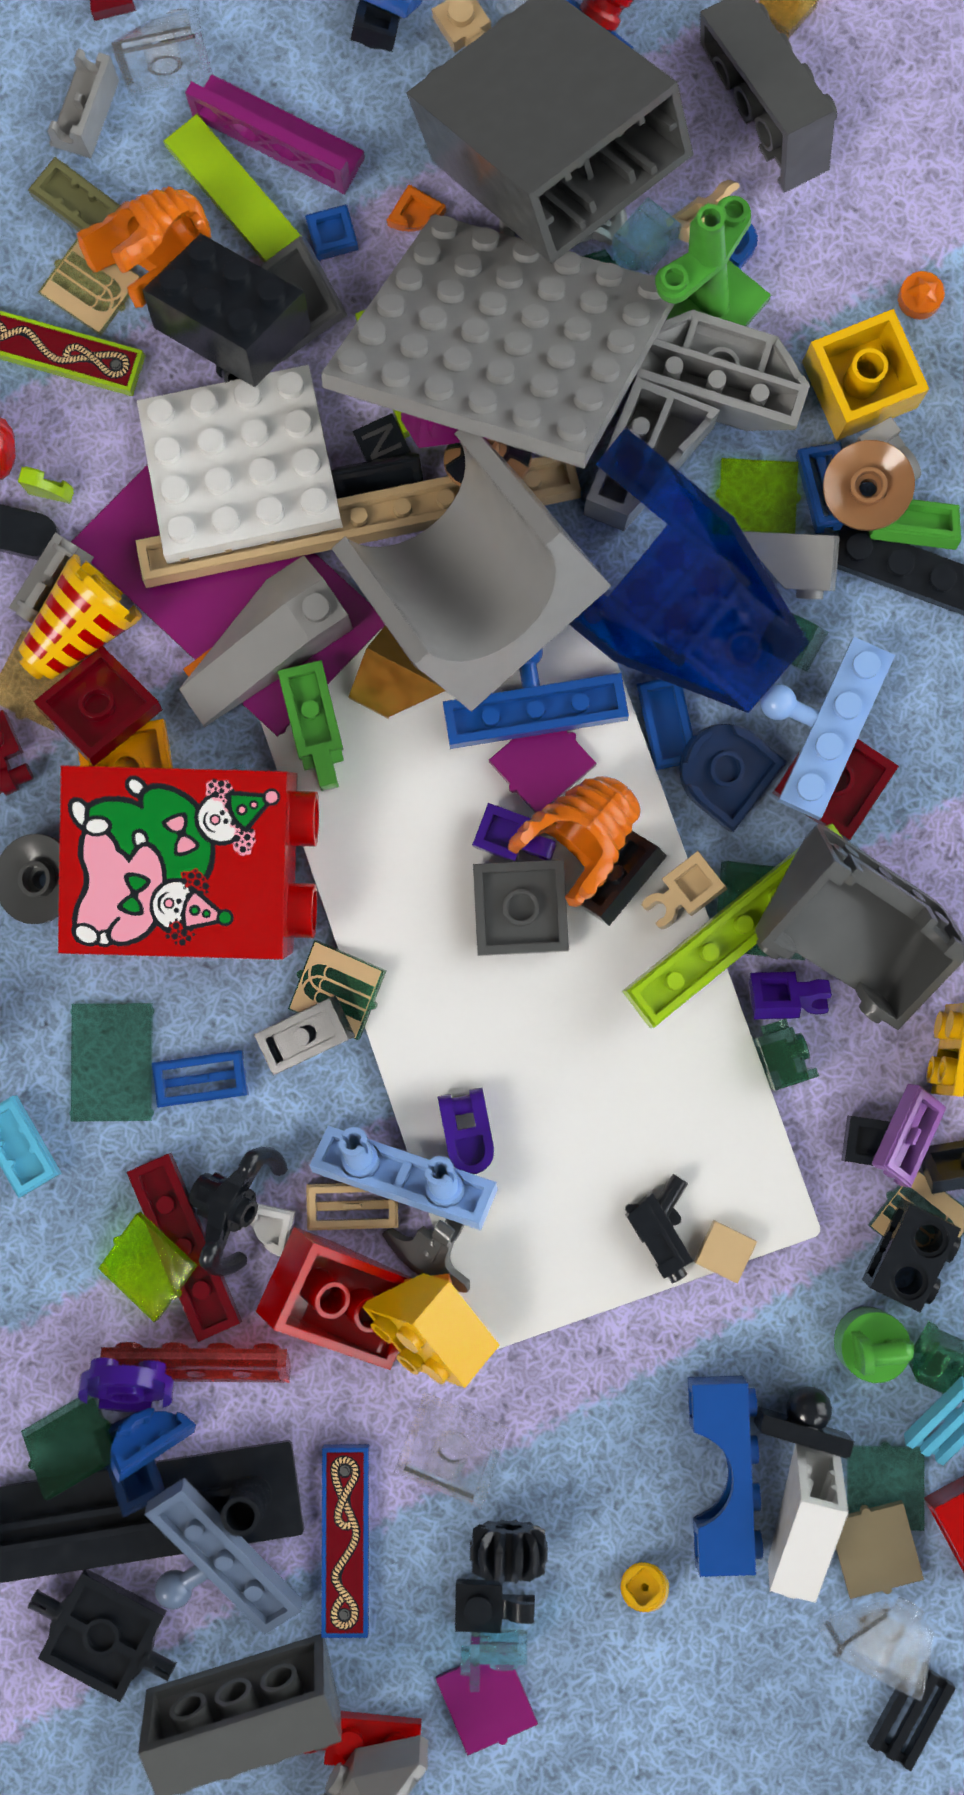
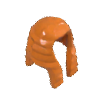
(144, 233)
(590, 824)

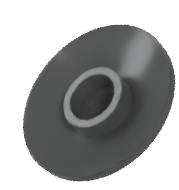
(20, 875)

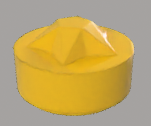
(644, 1587)

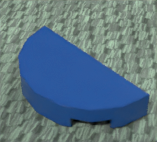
(145, 1438)

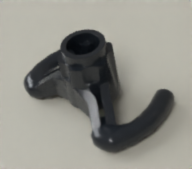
(230, 1206)

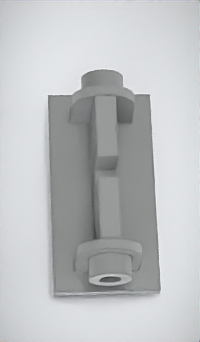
(44, 575)

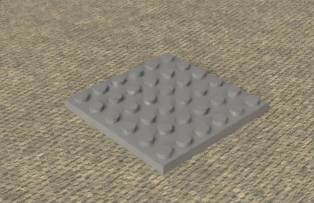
(502, 340)

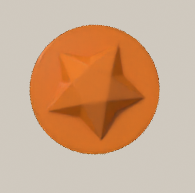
(921, 295)

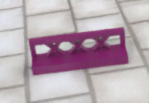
(275, 133)

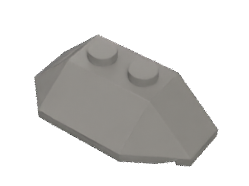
(730, 369)
(381, 1769)

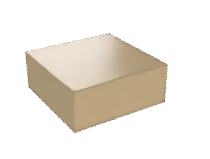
(725, 1251)

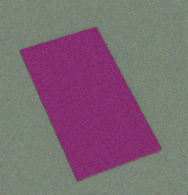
(203, 607)

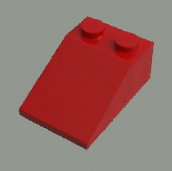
(321, 1297)

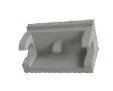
(85, 105)

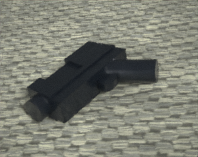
(654, 1224)

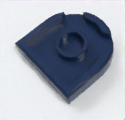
(727, 771)

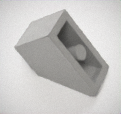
(799, 560)

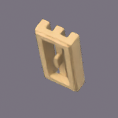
(341, 1224)

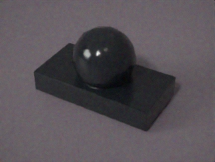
(806, 1423)

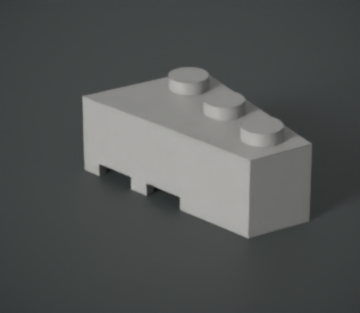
(669, 424)

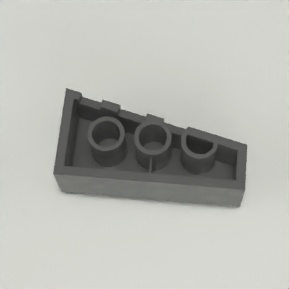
(770, 88)

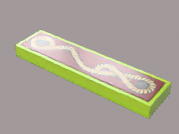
(69, 354)

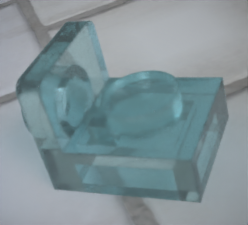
(500, 1650)

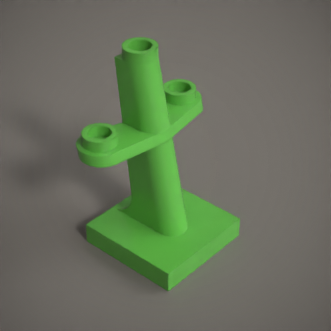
(705, 275)

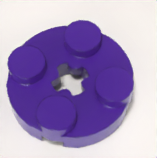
(126, 1386)

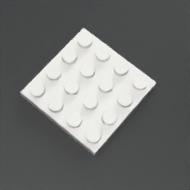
(238, 464)

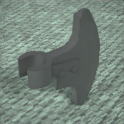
(429, 1251)

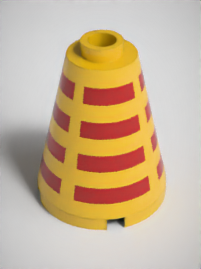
(74, 621)

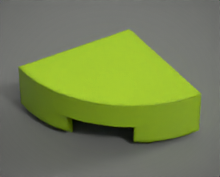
(34, 484)

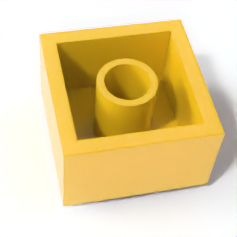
(865, 374)

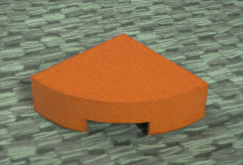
(414, 210)

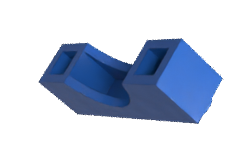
(725, 1532)

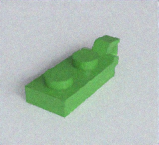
(313, 720)

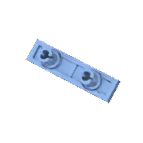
(404, 1177)

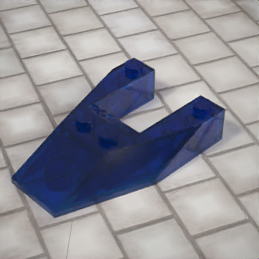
(697, 597)

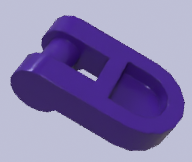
(470, 1147)

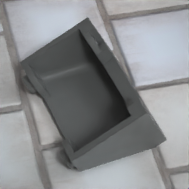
(861, 927)

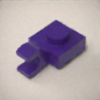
(497, 829)
(782, 997)

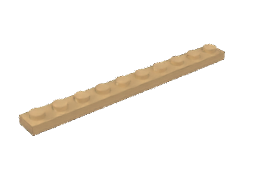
(363, 519)

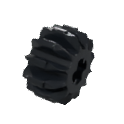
(508, 1551)

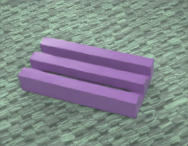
(906, 1136)

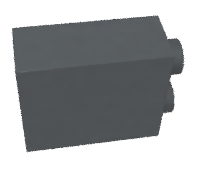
(552, 123)

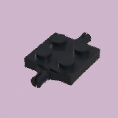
(102, 1634)

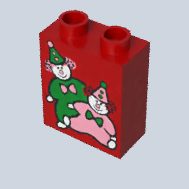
(184, 862)

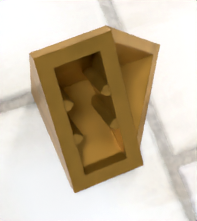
(389, 679)

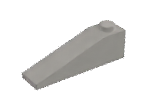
(276, 630)

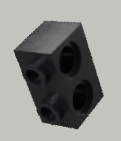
(899, 1250)

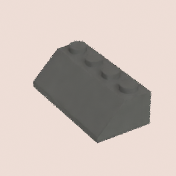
(239, 1717)

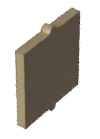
(878, 1550)

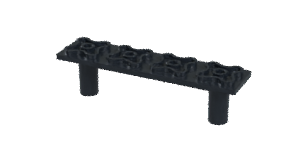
(85, 1529)

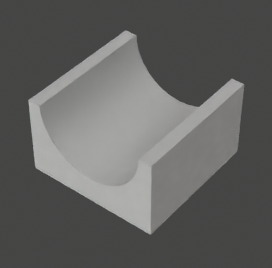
(480, 582)

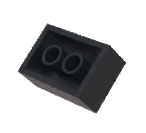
(227, 309)

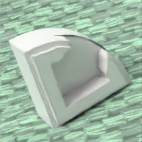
(273, 1227)

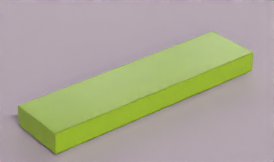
(230, 188)

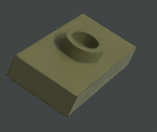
(71, 196)

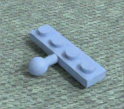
(833, 726)

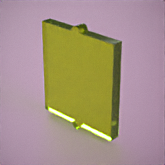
(760, 494)
(147, 1266)

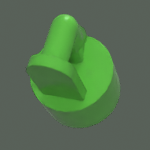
(873, 1344)

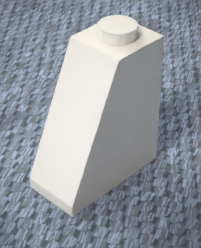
(807, 1524)

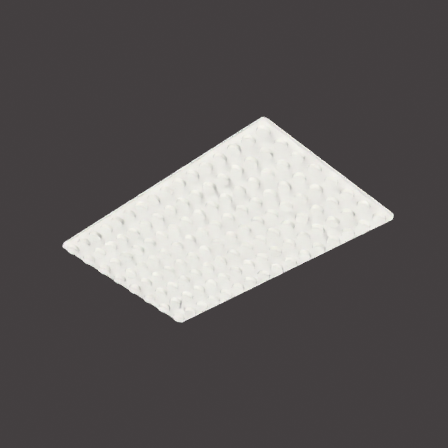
(572, 1078)

